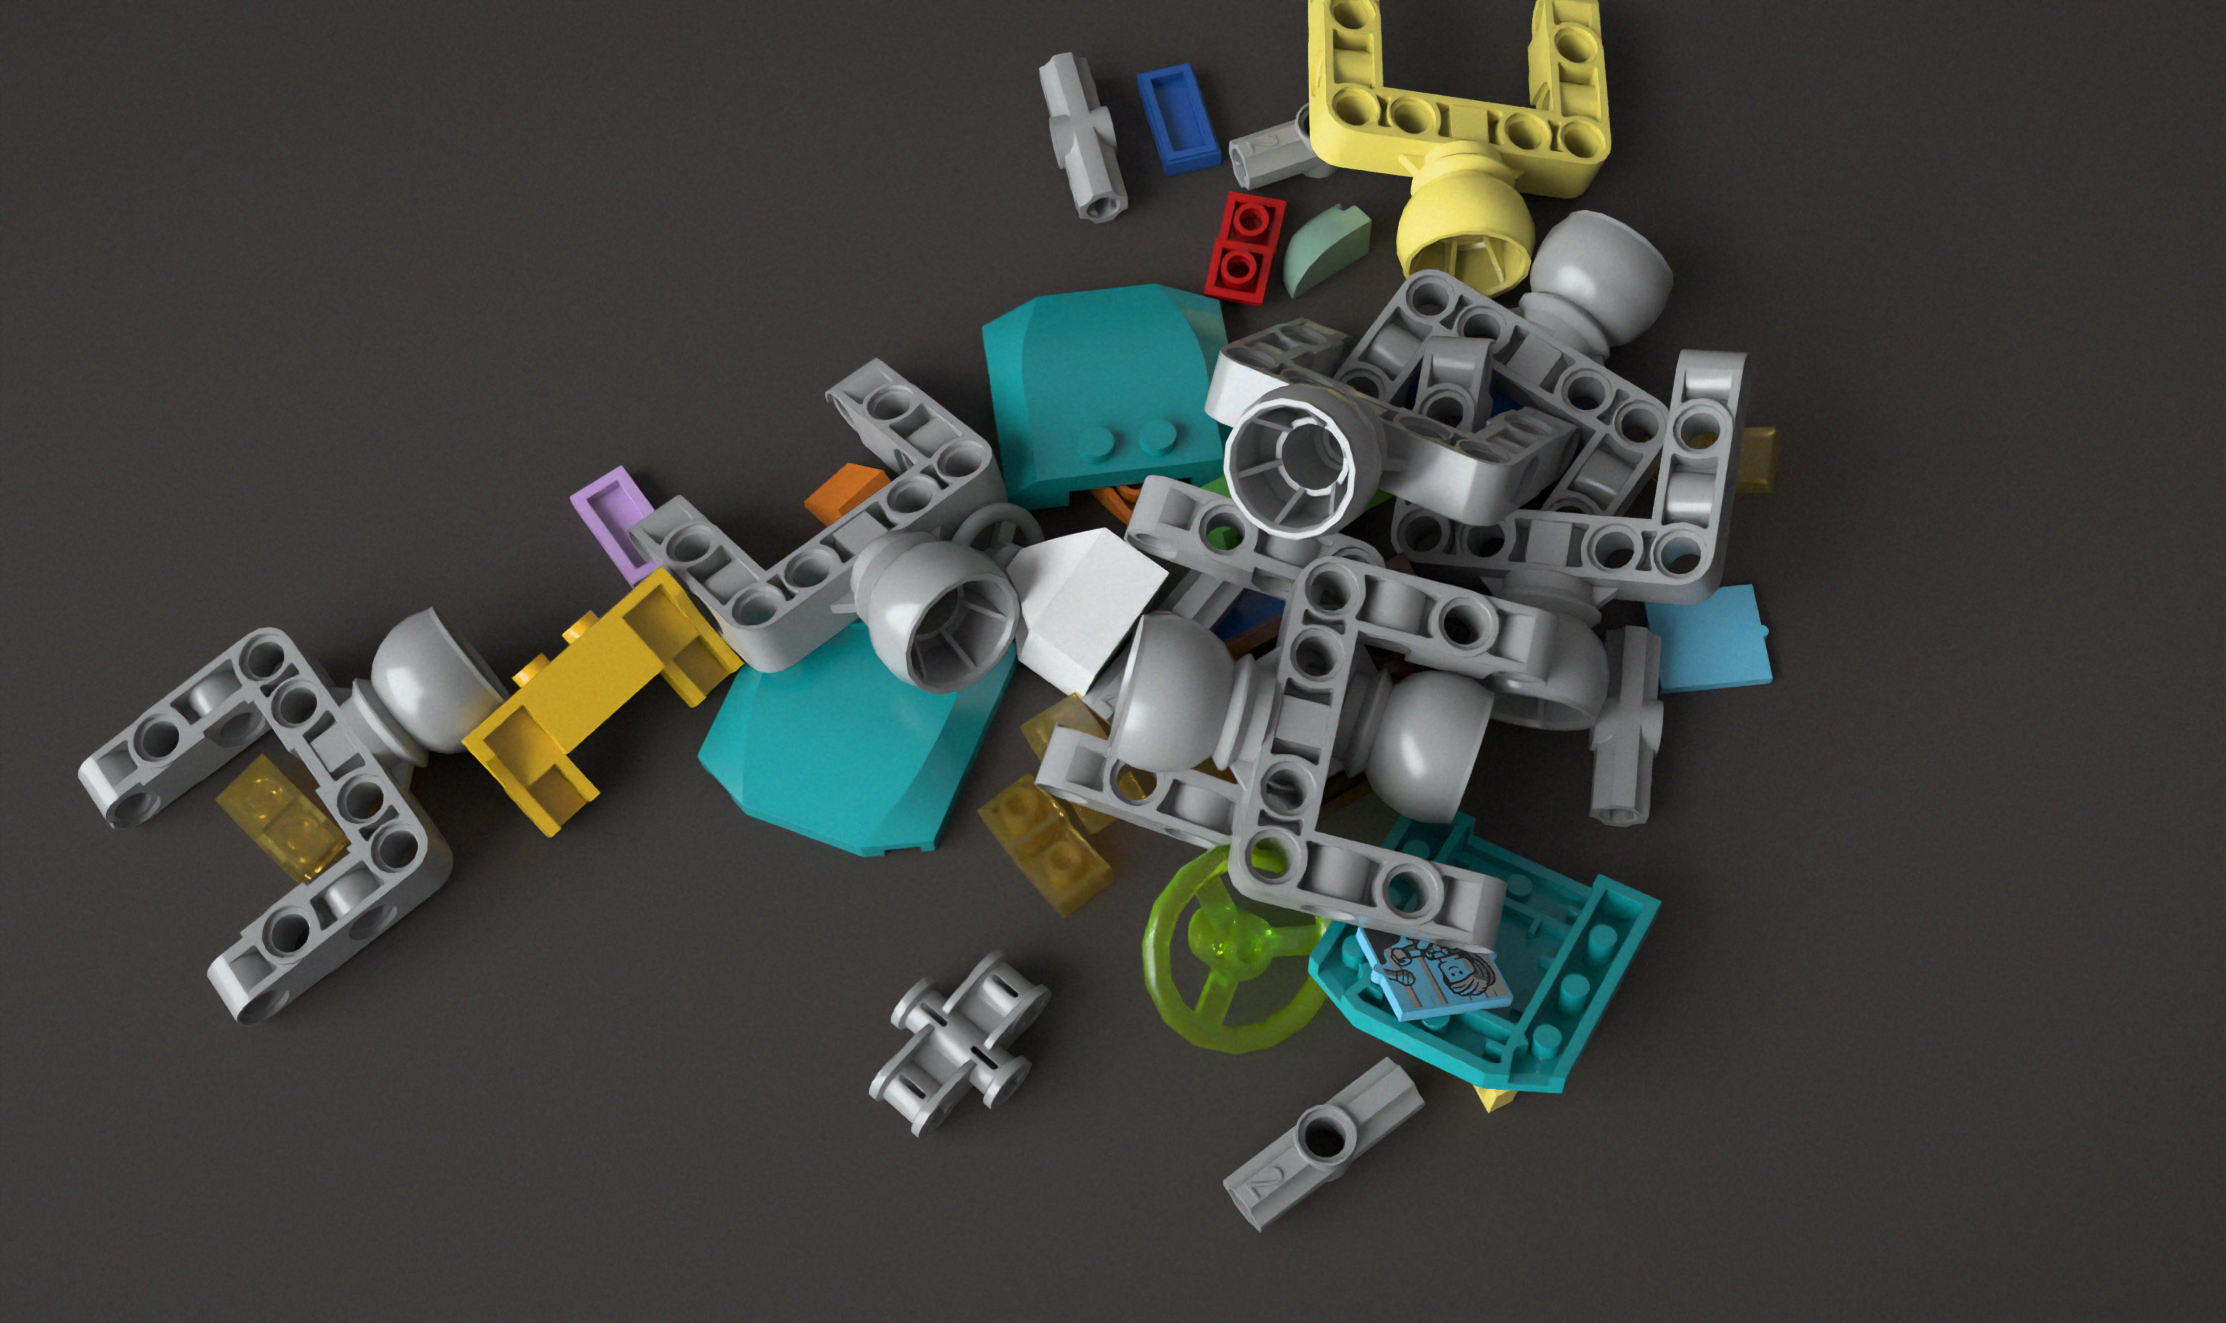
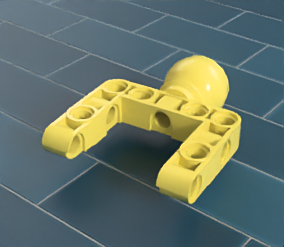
(1463, 152)

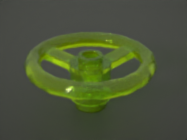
(1236, 948)

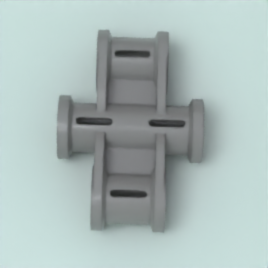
(960, 1043)

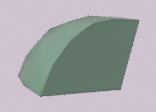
(1325, 247)

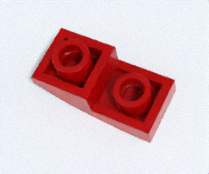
(1245, 249)

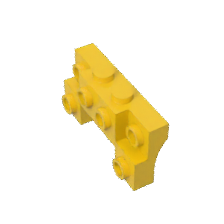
(575, 692)

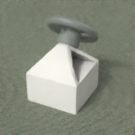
(1073, 593)

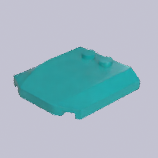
(1105, 391)
(851, 747)
(1555, 948)

